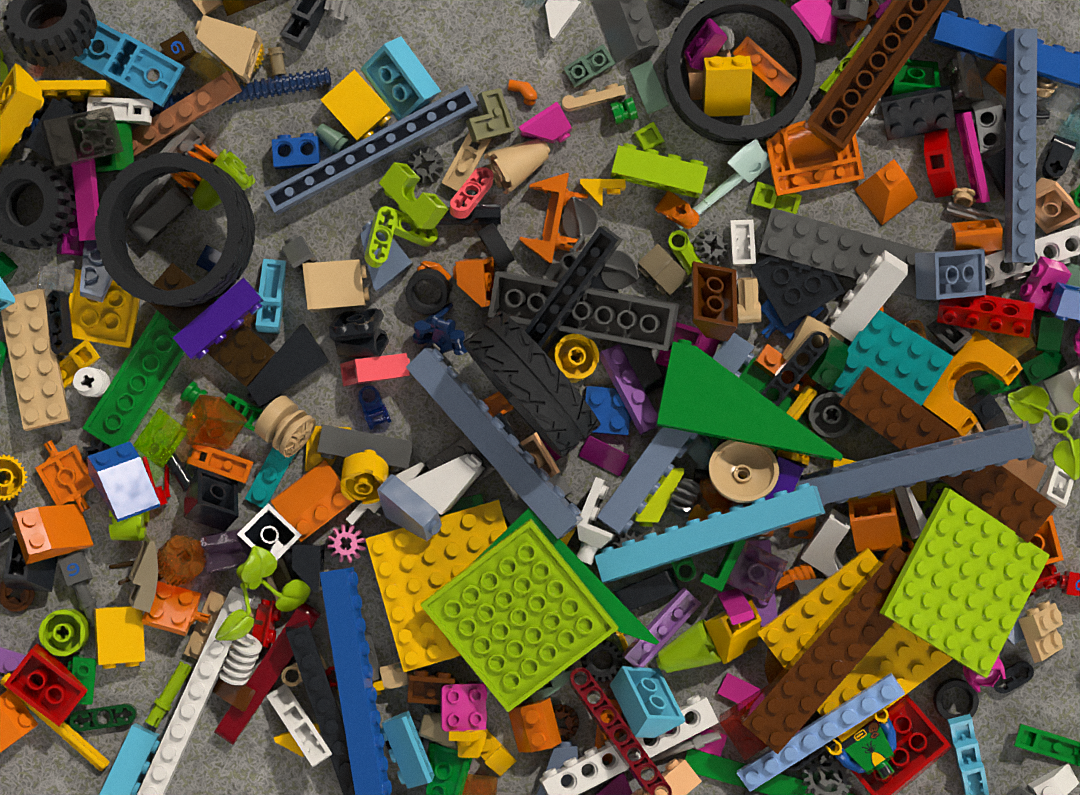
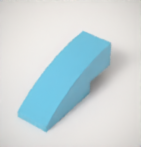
(272, 291)

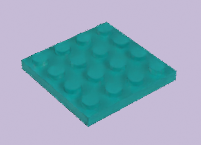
(897, 356)

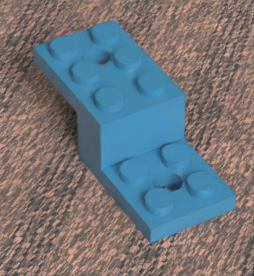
(129, 62)

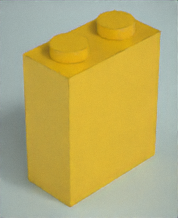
(727, 86)
(357, 106)
(119, 636)

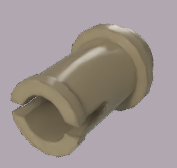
(277, 61)

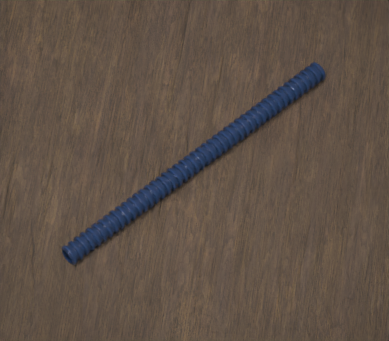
(249, 91)

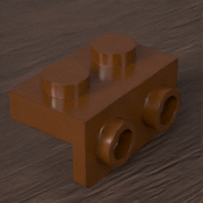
(427, 688)

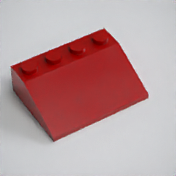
(917, 749)

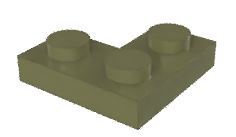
(495, 120)

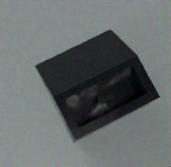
(33, 576)

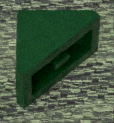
(1048, 331)

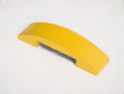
(80, 357)

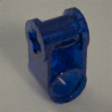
(374, 408)

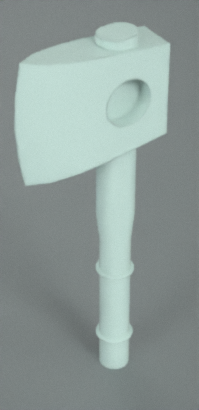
(748, 165)

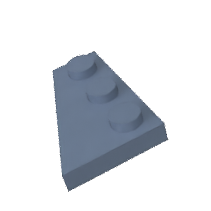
(94, 277)

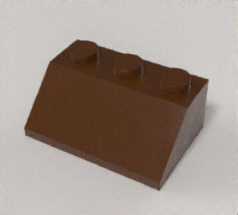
(714, 300)

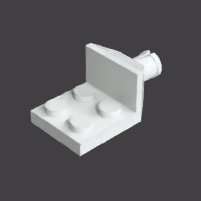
(590, 535)

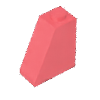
(374, 369)

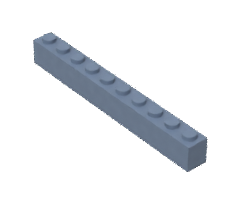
(1020, 145)
(371, 150)
(494, 442)
(662, 451)
(923, 463)

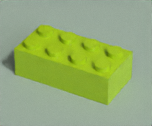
(658, 171)

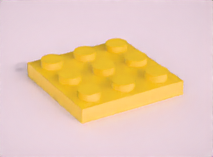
(104, 322)

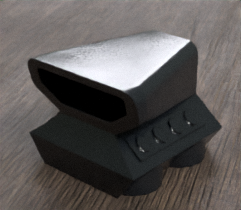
(359, 333)

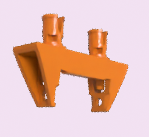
(551, 238)

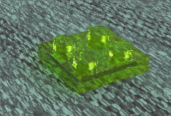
(160, 437)

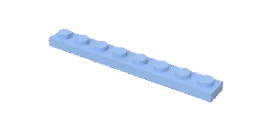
(821, 731)

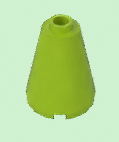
(205, 195)
(689, 650)

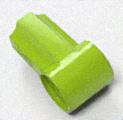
(684, 254)

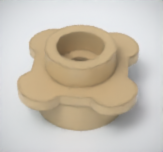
(1045, 88)
(964, 196)

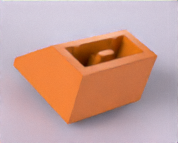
(875, 523)

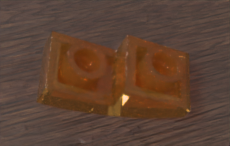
(480, 785)

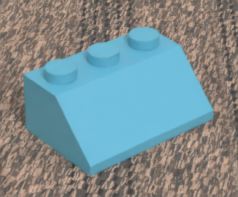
(400, 78)
(646, 701)
(407, 750)

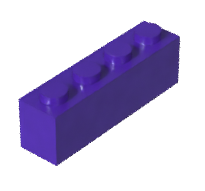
(218, 319)

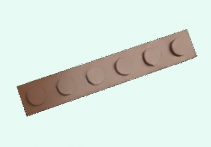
(185, 112)

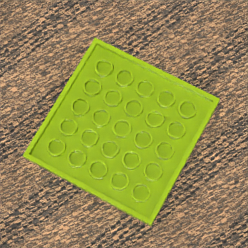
(964, 583)
(519, 615)

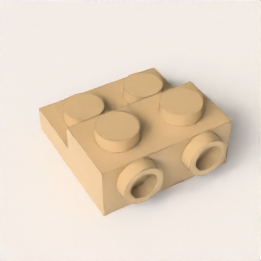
(1040, 630)

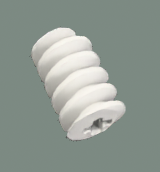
(84, 377)
(241, 660)

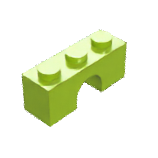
(400, 185)

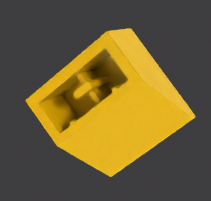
(733, 639)

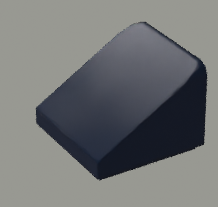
(208, 258)

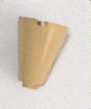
(516, 162)

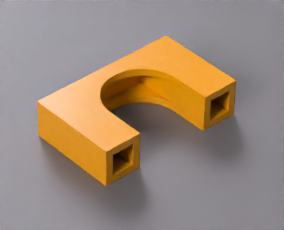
(975, 355)

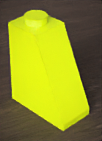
(660, 500)

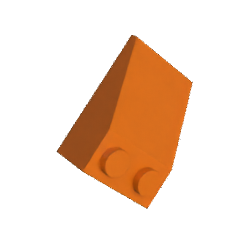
(51, 531)

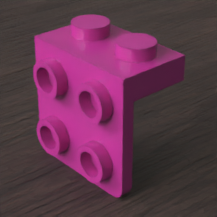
(463, 706)

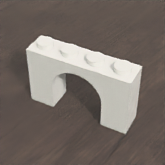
(821, 548)

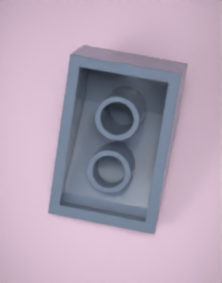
(950, 274)

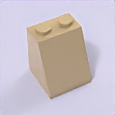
(231, 44)
(335, 285)

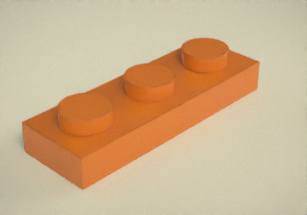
(766, 67)

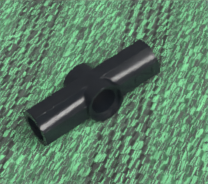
(482, 215)

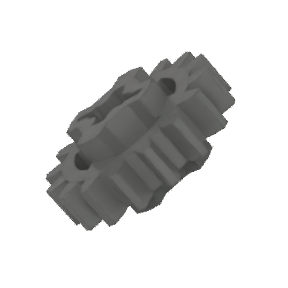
(818, 770)

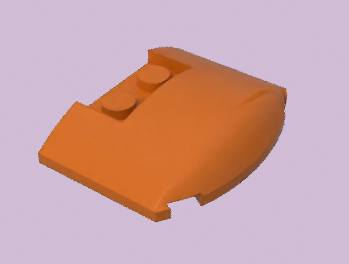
(805, 162)

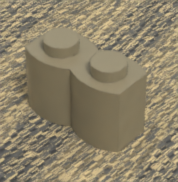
(662, 270)

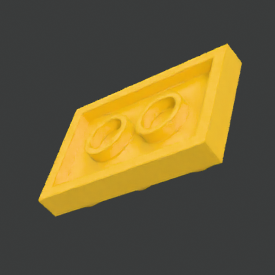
(75, 89)

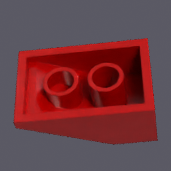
(46, 685)

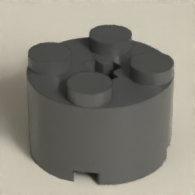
(817, 415)

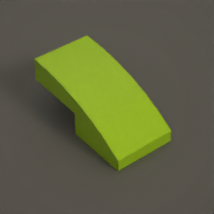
(766, 198)

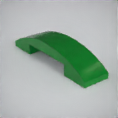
(1048, 744)

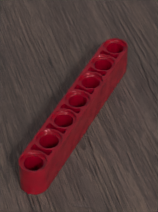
(265, 676)
(615, 726)

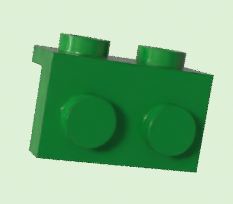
(84, 670)

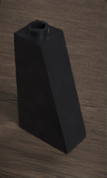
(289, 366)

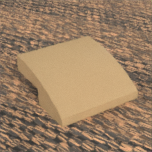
(805, 327)

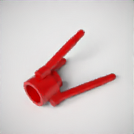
(161, 494)

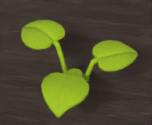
(1030, 405)
(258, 565)

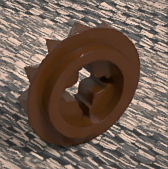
(14, 603)
(571, 721)

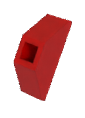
(940, 163)

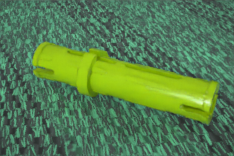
(170, 691)

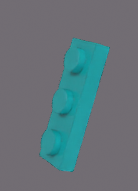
(268, 478)

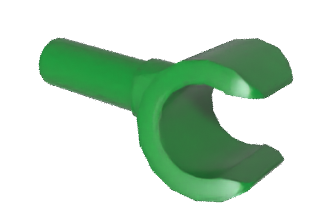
(771, 93)

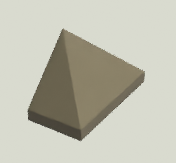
(431, 729)

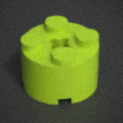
(129, 529)
(57, 642)

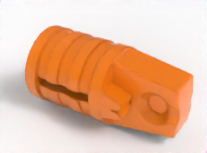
(801, 572)

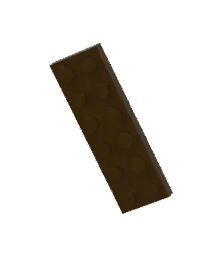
(239, 353)

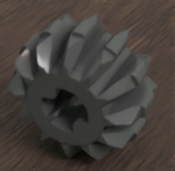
(685, 497)

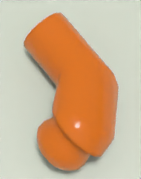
(525, 89)
(436, 266)

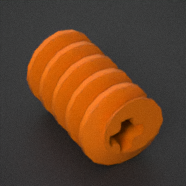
(186, 178)

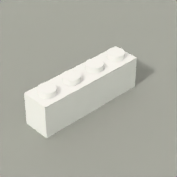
(869, 295)

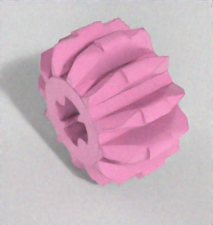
(354, 544)

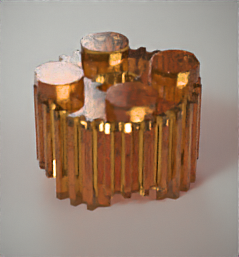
(180, 560)

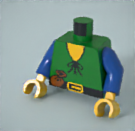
(869, 748)

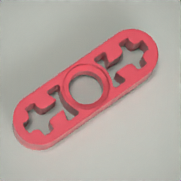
(471, 183)

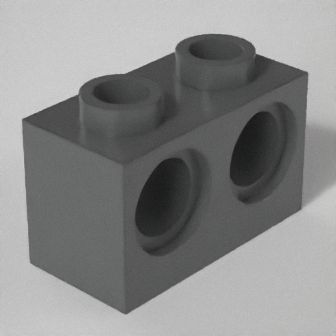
(992, 124)

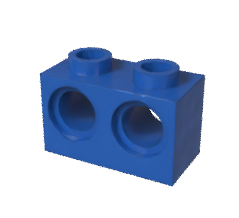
(296, 158)

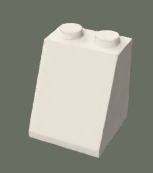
(448, 482)

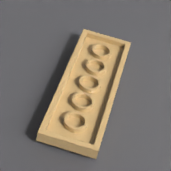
(33, 363)

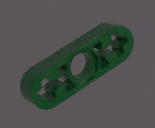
(98, 725)

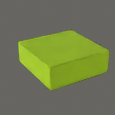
(649, 136)

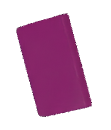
(705, 44)
(70, 243)
(604, 455)

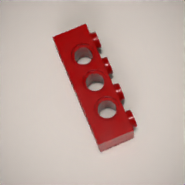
(988, 314)

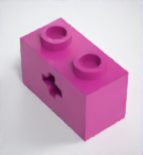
(1042, 282)

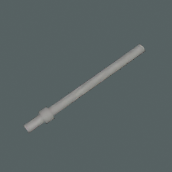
(698, 741)

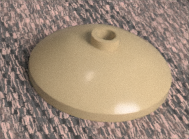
(737, 459)

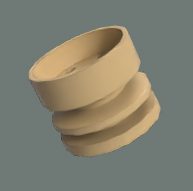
(285, 426)

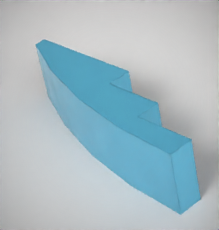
(968, 756)

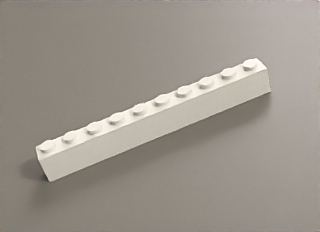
(192, 702)

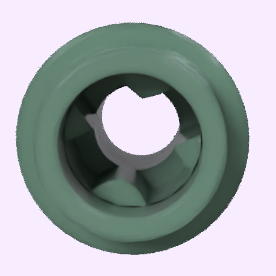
(332, 138)

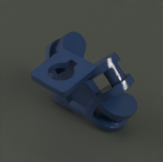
(442, 334)

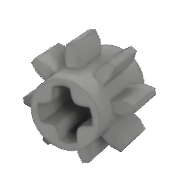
(338, 9)

